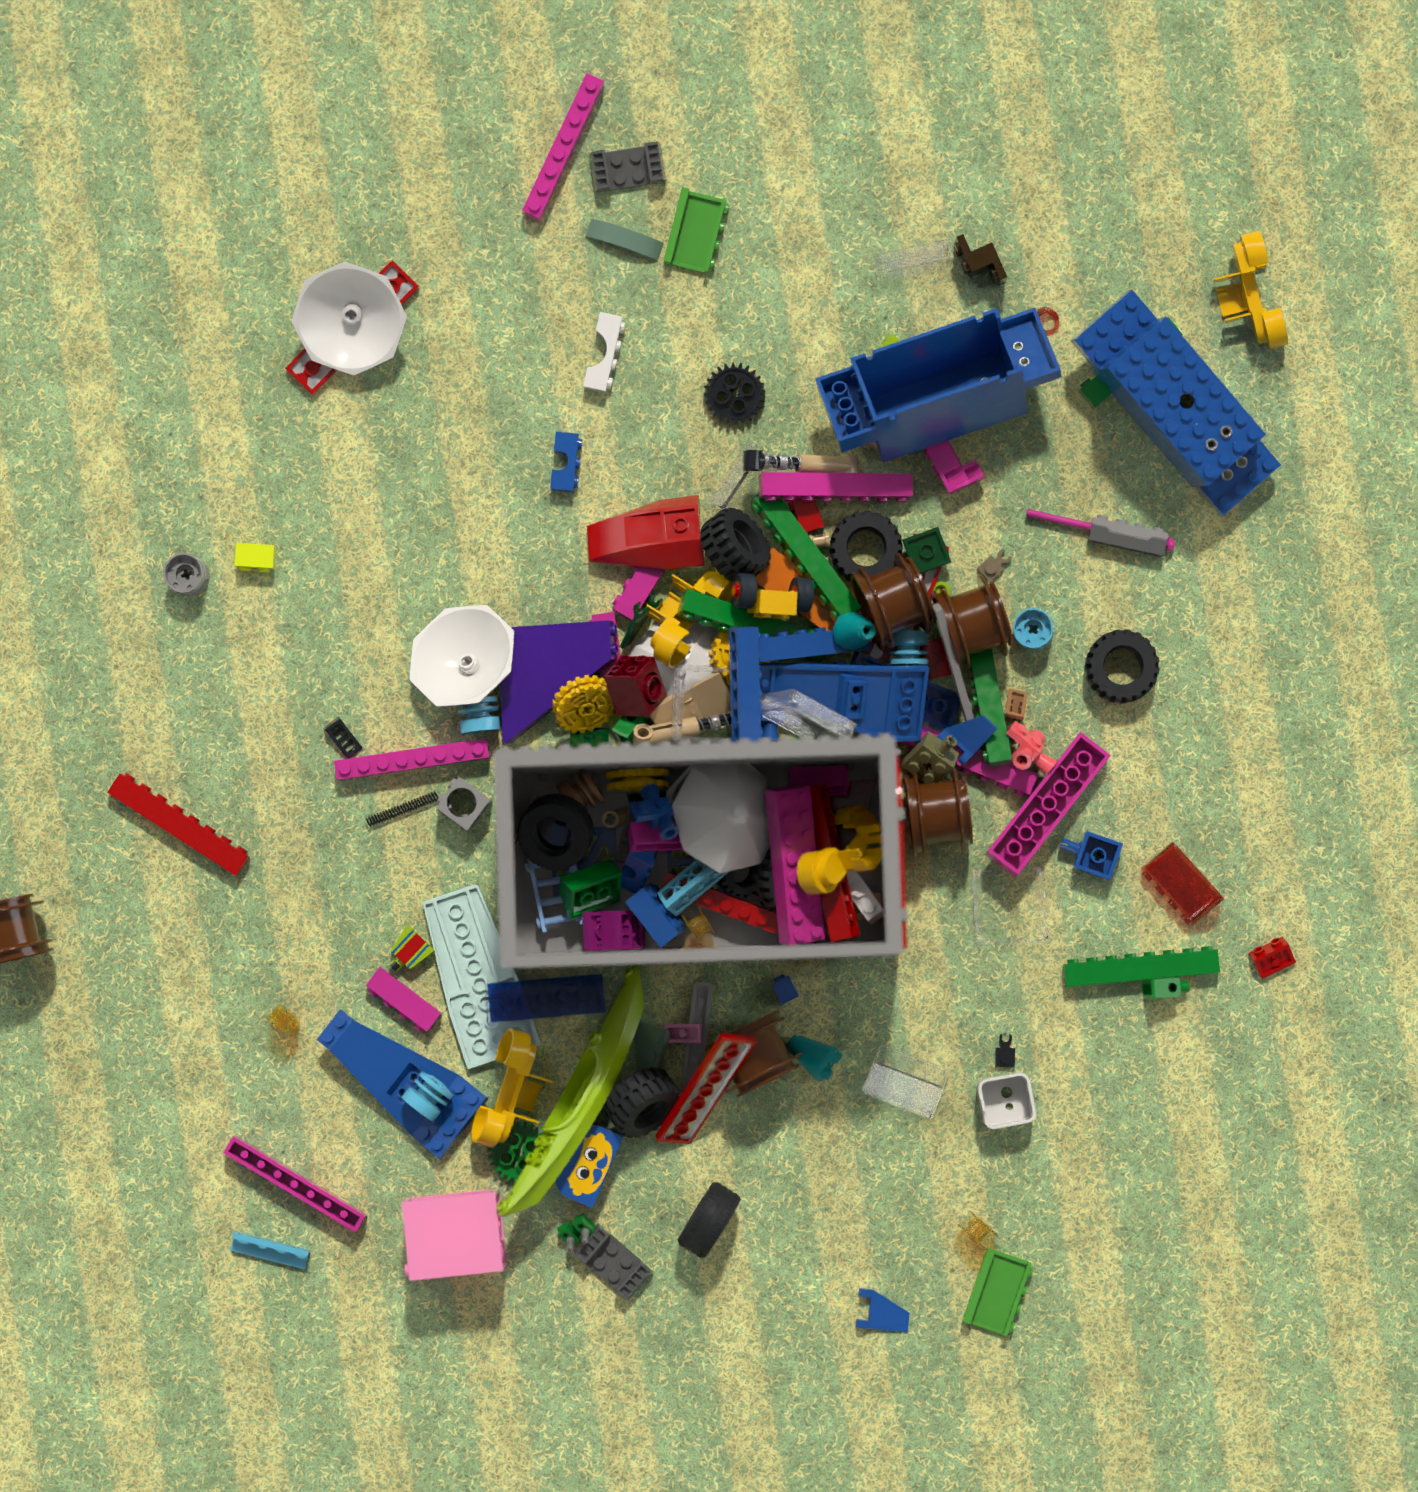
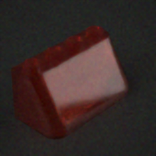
(1181, 884)

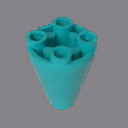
(853, 631)
(816, 1057)

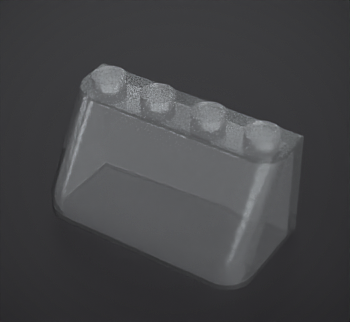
(737, 485)
(905, 1081)

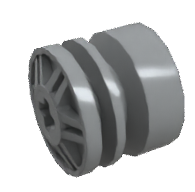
(177, 568)

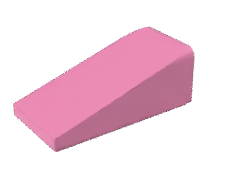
(684, 1033)

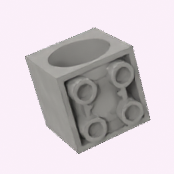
(480, 801)

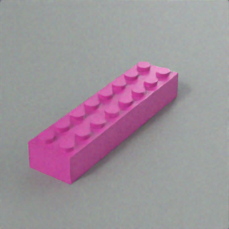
(1047, 805)
(791, 837)

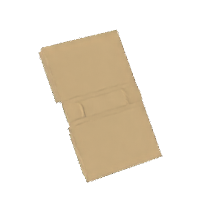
(701, 700)

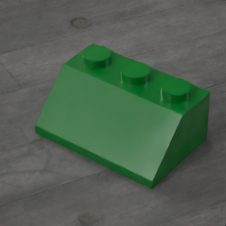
(590, 888)

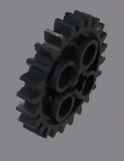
(718, 386)

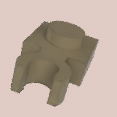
(992, 567)

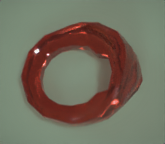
(1051, 312)

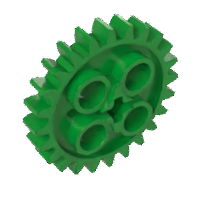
(500, 1148)

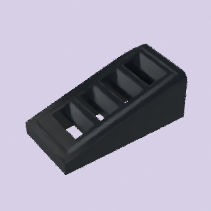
(333, 724)

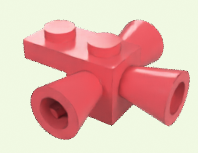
(1029, 748)

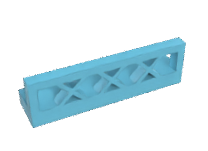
(695, 886)
(270, 1250)

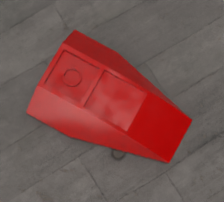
(651, 536)

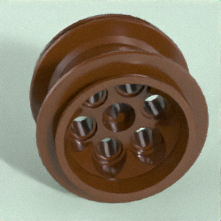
(893, 600)
(975, 620)
(938, 813)
(19, 929)
(768, 1057)

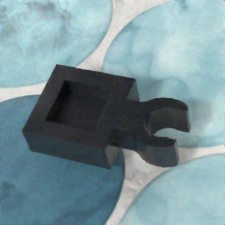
(1005, 1056)

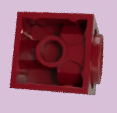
(635, 686)

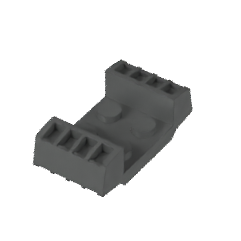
(627, 167)
(613, 1262)

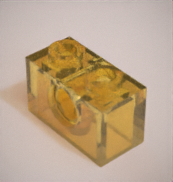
(284, 1019)

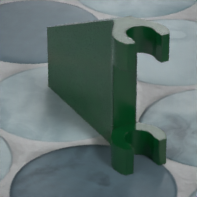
(639, 619)

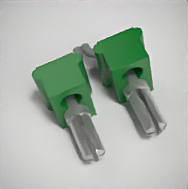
(571, 1233)

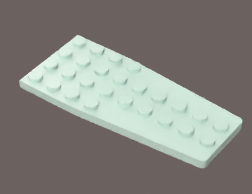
(467, 960)

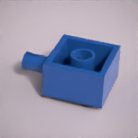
(1084, 851)

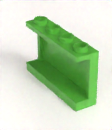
(695, 231)
(998, 1292)

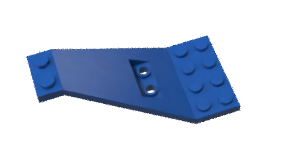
(885, 698)
(389, 1069)

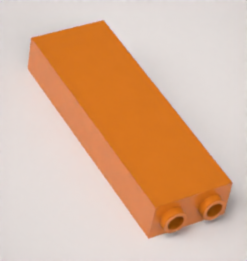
(778, 578)

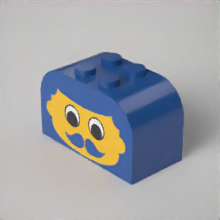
(589, 1165)

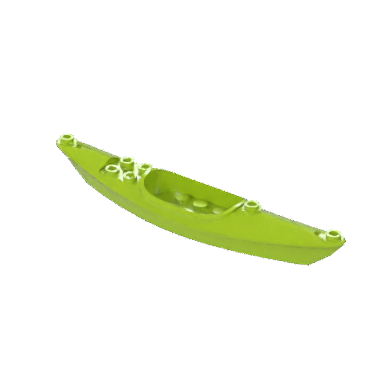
(580, 1099)

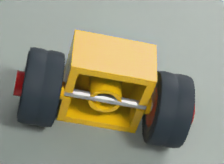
(769, 602)

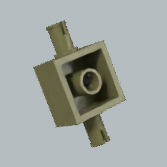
(930, 758)

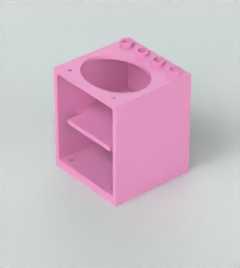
(453, 1235)

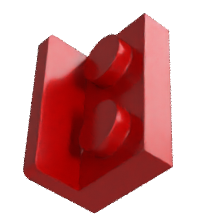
(936, 659)
(1272, 957)

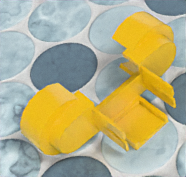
(1244, 296)
(667, 639)
(822, 870)
(495, 1124)

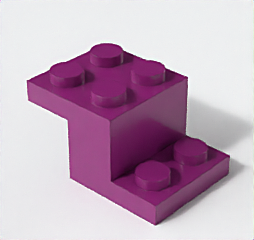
(612, 931)

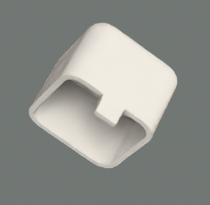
(994, 1104)

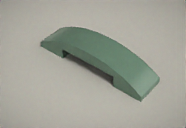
(624, 238)

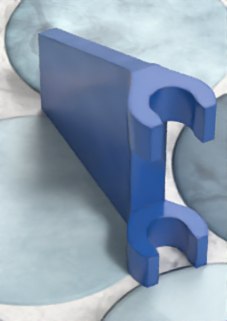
(970, 735)
(883, 1313)

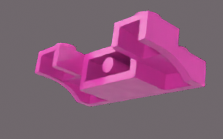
(950, 468)

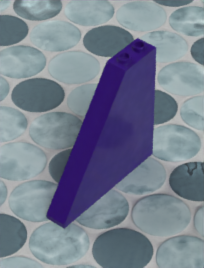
(545, 661)

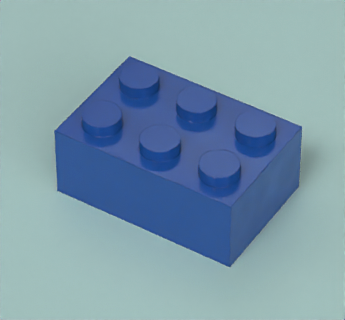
(654, 916)

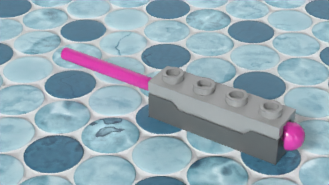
(1116, 533)

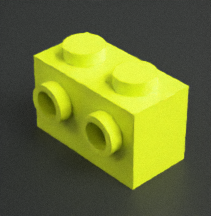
(255, 557)

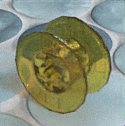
(699, 925)
(978, 1230)

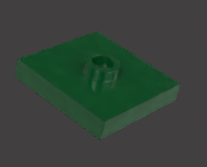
(927, 550)
(595, 737)

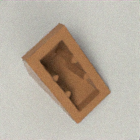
(1015, 705)

